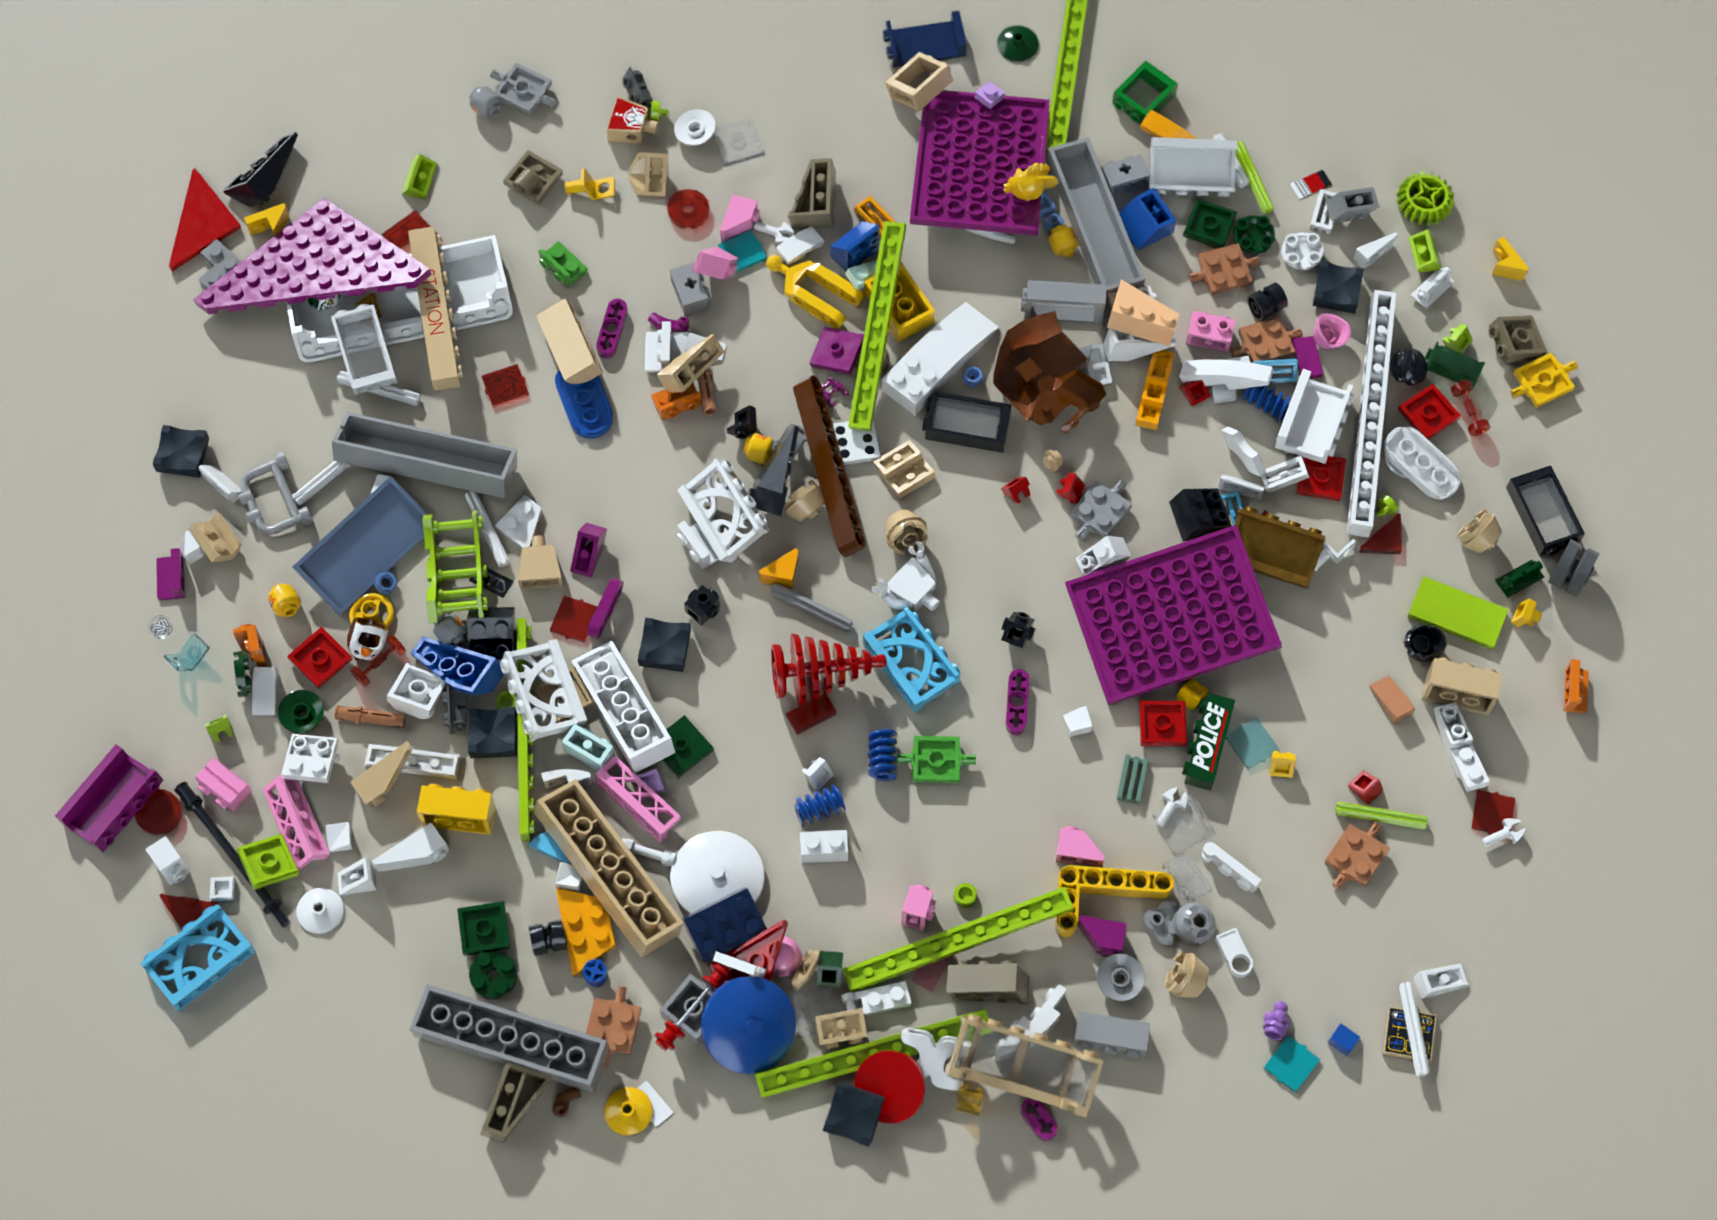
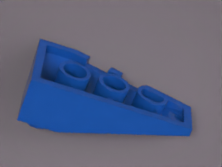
(459, 667)

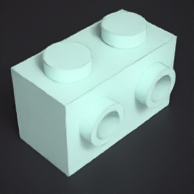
(587, 747)

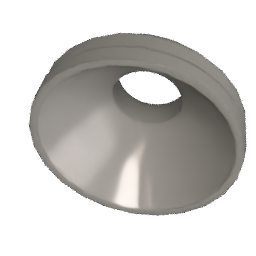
(1185, 926)

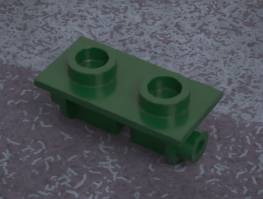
(1520, 578)

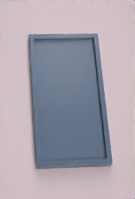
(363, 546)

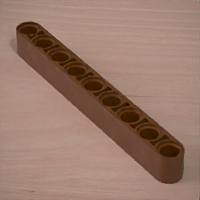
(829, 466)

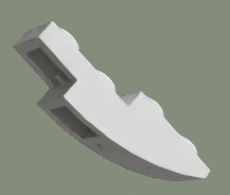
(1459, 747)
(1045, 1017)

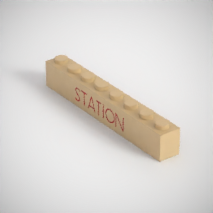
(435, 311)

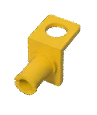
(590, 186)

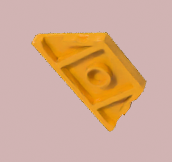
(585, 928)

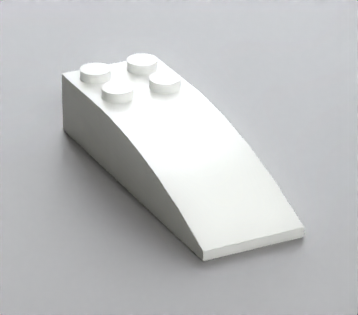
(937, 357)
(624, 707)

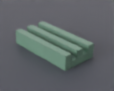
(1136, 761)

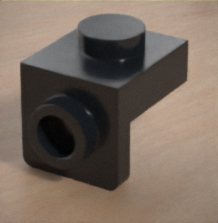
(744, 424)

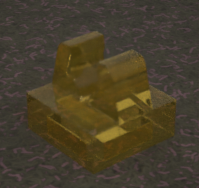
(969, 1100)

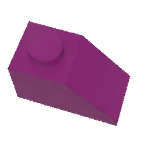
(588, 549)
(1103, 935)

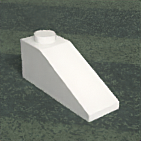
(1126, 347)
(416, 850)

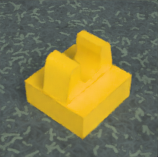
(1526, 613)
(1282, 764)

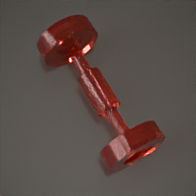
(1479, 426)
(395, 645)

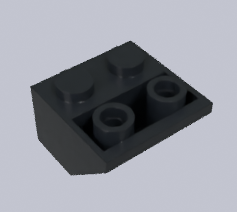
(1199, 512)
(493, 633)

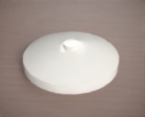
(713, 868)

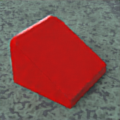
(1195, 391)
(1366, 787)

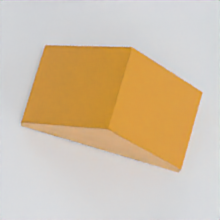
(781, 570)

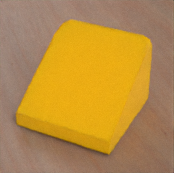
(1192, 694)

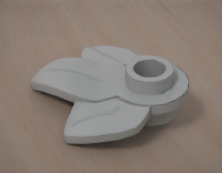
(1164, 929)

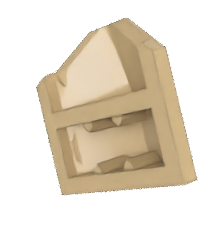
(650, 174)

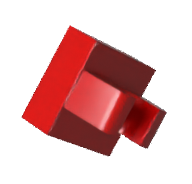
(1016, 486)
(1072, 488)

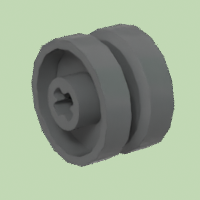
(1576, 569)

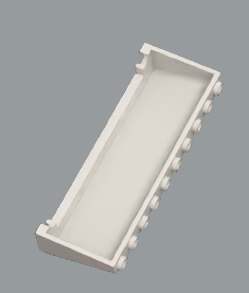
(475, 288)

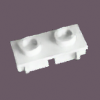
(1433, 287)

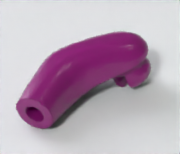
(679, 325)

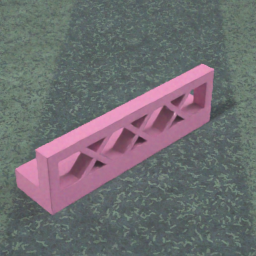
(632, 805)
(298, 816)

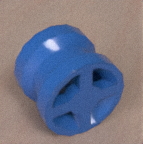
(593, 968)

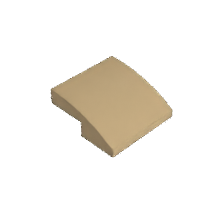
(904, 469)

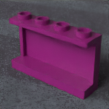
(109, 798)

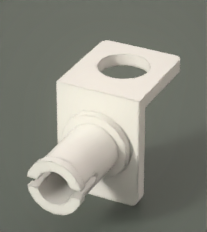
(1329, 553)

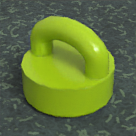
(656, 111)
(1386, 506)

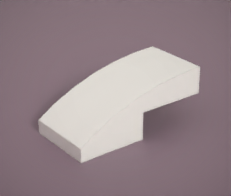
(799, 244)
(1098, 367)
(563, 776)

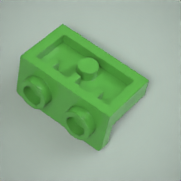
(562, 263)

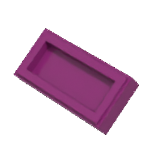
(1307, 356)

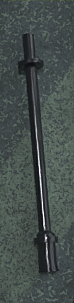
(194, 804)

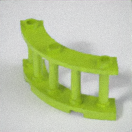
(435, 576)

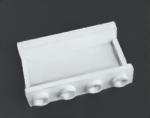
(1192, 166)
(1314, 419)

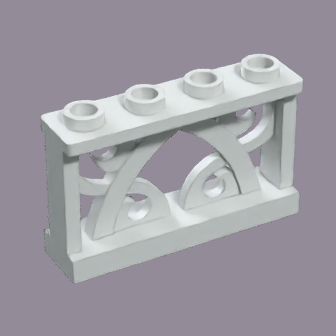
(742, 502)
(561, 677)

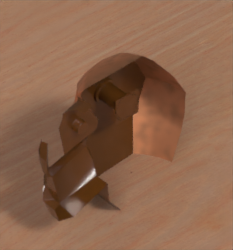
(1043, 373)

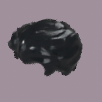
(1409, 366)
(1425, 642)

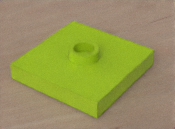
(267, 861)

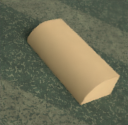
(569, 343)

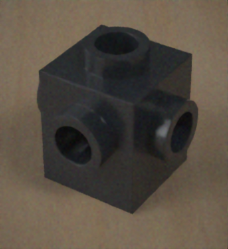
(702, 604)
(1018, 629)

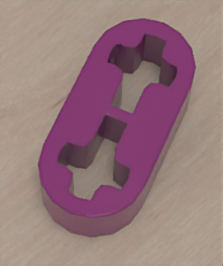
(1034, 1123)

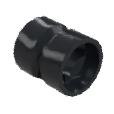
(1270, 300)
(547, 937)

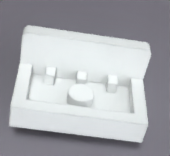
(697, 544)

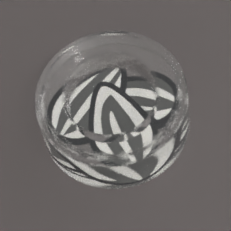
(160, 627)

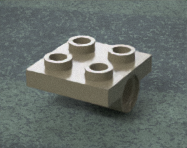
(533, 177)

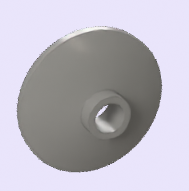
(1129, 969)

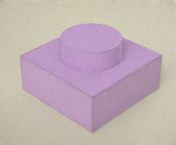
(989, 95)
(653, 780)

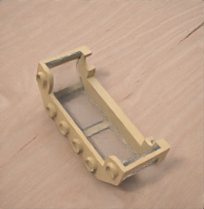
(1025, 1064)

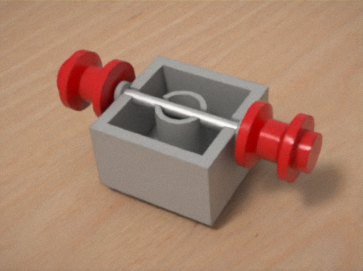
(686, 1006)

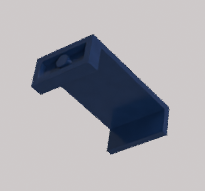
(937, 40)

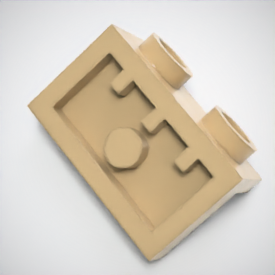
(216, 539)
(841, 1027)

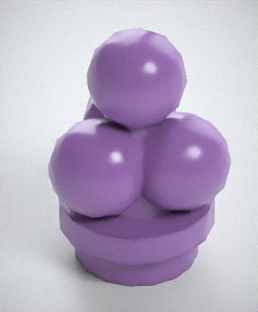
(1276, 1022)

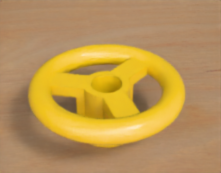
(370, 605)

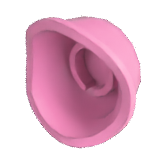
(1331, 331)
(788, 958)

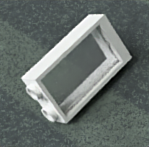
(363, 349)

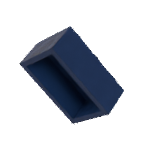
(724, 924)

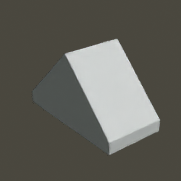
(357, 878)

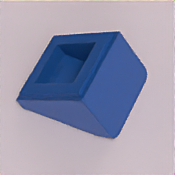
(1343, 1039)

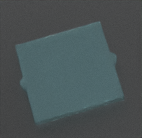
(1252, 743)

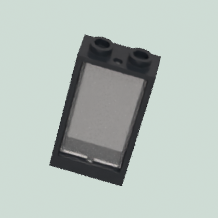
(967, 421)
(1545, 510)

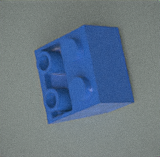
(1147, 219)
(856, 245)

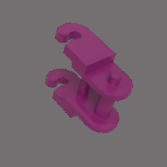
(837, 386)

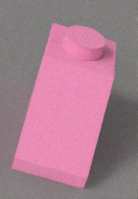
(739, 217)
(716, 263)
(1077, 848)

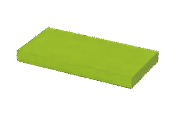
(1458, 613)

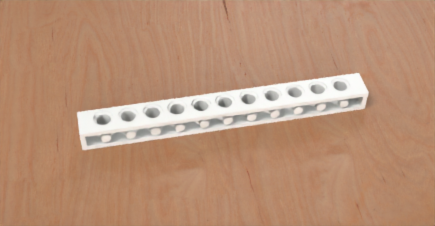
(1371, 414)

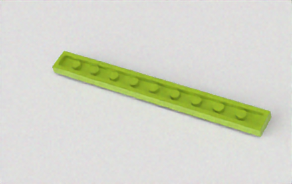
(1066, 73)
(877, 326)
(525, 758)
(958, 939)
(848, 1059)

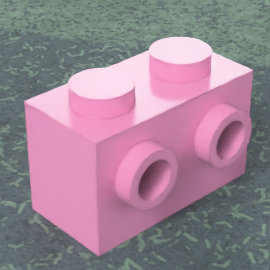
(1210, 331)
(918, 907)

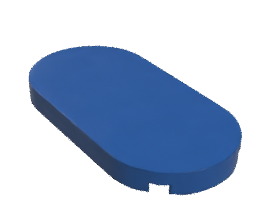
(585, 406)

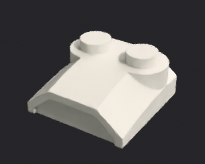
(416, 692)

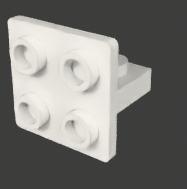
(663, 347)

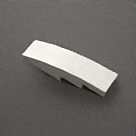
(1229, 372)

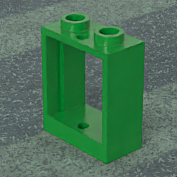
(1154, 78)

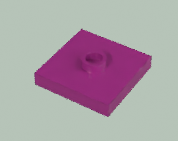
(837, 350)

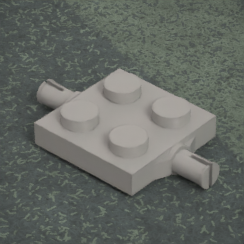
(523, 88)
(1100, 510)

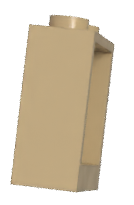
(929, 89)

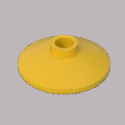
(632, 1122)

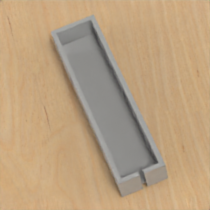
(1094, 215)
(424, 454)

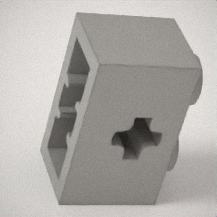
(1126, 175)
(690, 299)

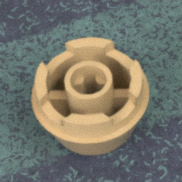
(805, 502)
(904, 529)
(1480, 532)
(1187, 976)

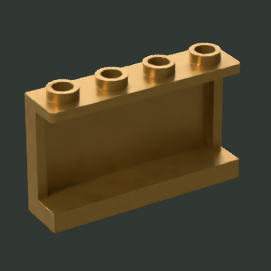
(1280, 547)

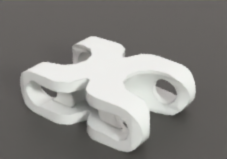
(933, 1056)

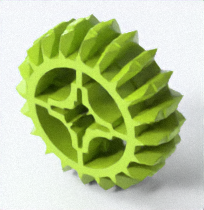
(1422, 205)

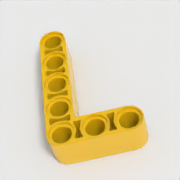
(1104, 887)

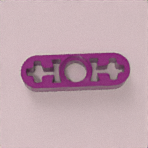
(614, 337)
(605, 608)
(1016, 693)

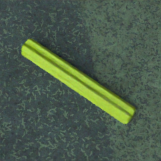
(1255, 181)
(1381, 815)

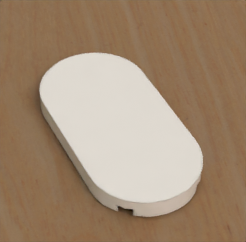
(1422, 463)

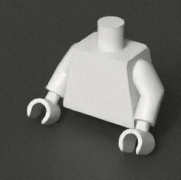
(911, 585)

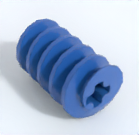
(1268, 400)
(881, 756)
(819, 805)

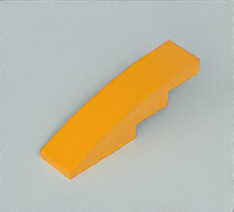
(1162, 127)
(1155, 389)

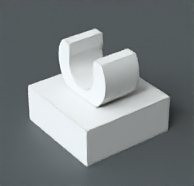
(818, 773)

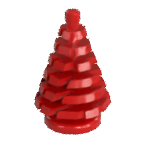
(812, 667)

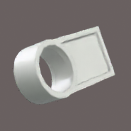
(1232, 947)

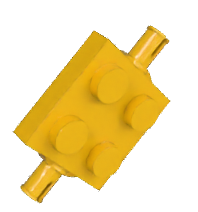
(1543, 380)

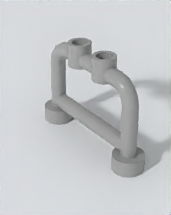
(247, 498)

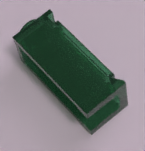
(1453, 364)

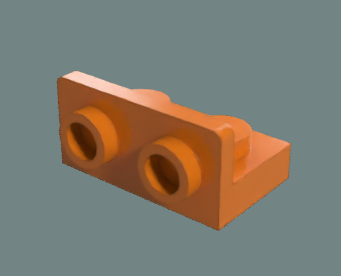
(673, 403)
(251, 641)
(1576, 688)

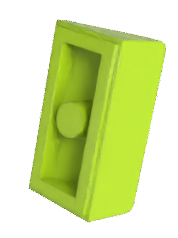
(419, 177)
(1425, 252)

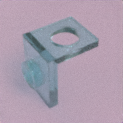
(189, 655)

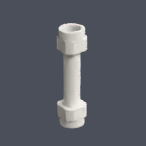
(666, 857)

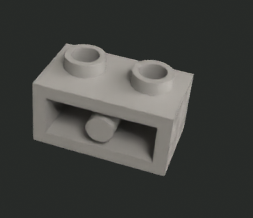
(1352, 204)

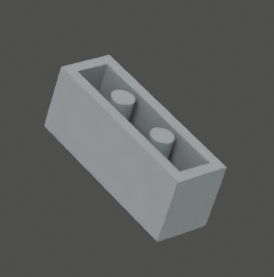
(1111, 1035)

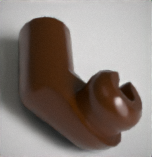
(563, 1100)

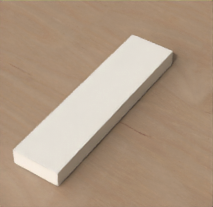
(419, 762)

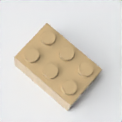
(1462, 683)

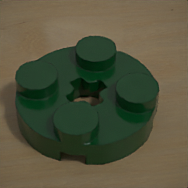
(240, 668)
(499, 986)

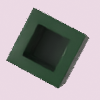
(829, 969)

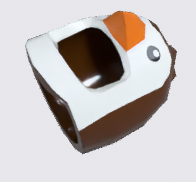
(366, 638)

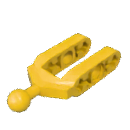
(823, 277)

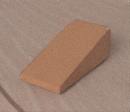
(1392, 699)

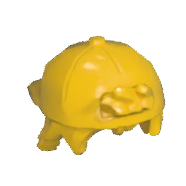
(1030, 183)

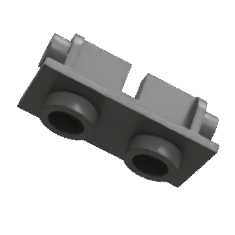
(634, 82)
(455, 717)

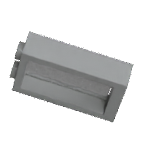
(1071, 301)

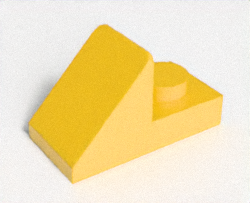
(270, 218)
(1510, 263)

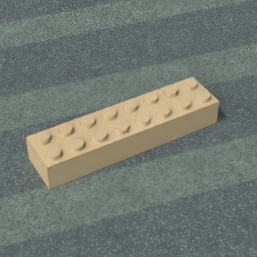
(608, 868)

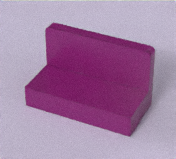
(171, 576)

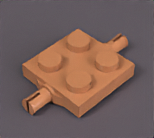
(1224, 269)
(1266, 341)
(1357, 855)
(615, 1022)

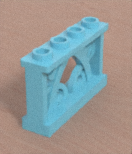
(911, 689)
(206, 978)

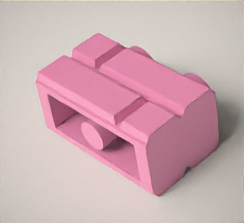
(223, 785)

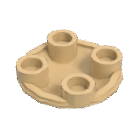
(801, 977)

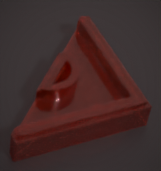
(1386, 539)
(185, 908)

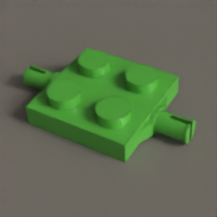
(936, 759)

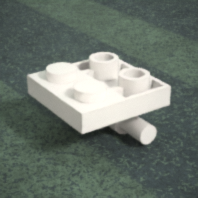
(310, 758)

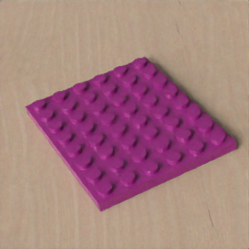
(969, 157)
(1173, 615)

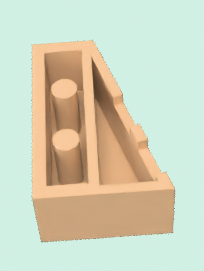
(1142, 316)

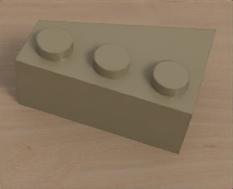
(816, 198)
(987, 980)
(512, 1100)

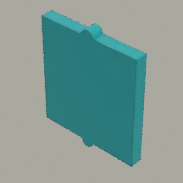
(745, 248)
(1291, 1063)

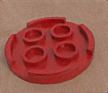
(897, 1079)

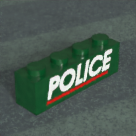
(1209, 742)

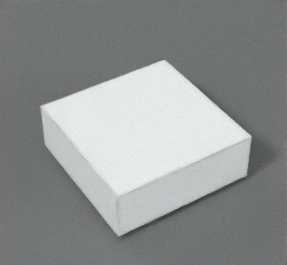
(222, 889)

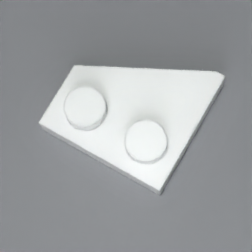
(520, 522)

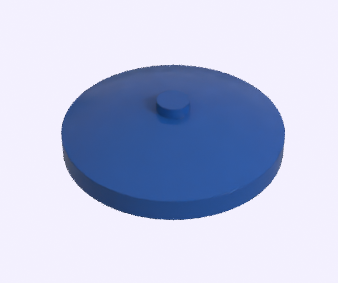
(748, 1025)

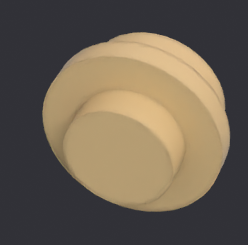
(1052, 460)

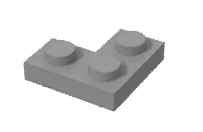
(220, 259)

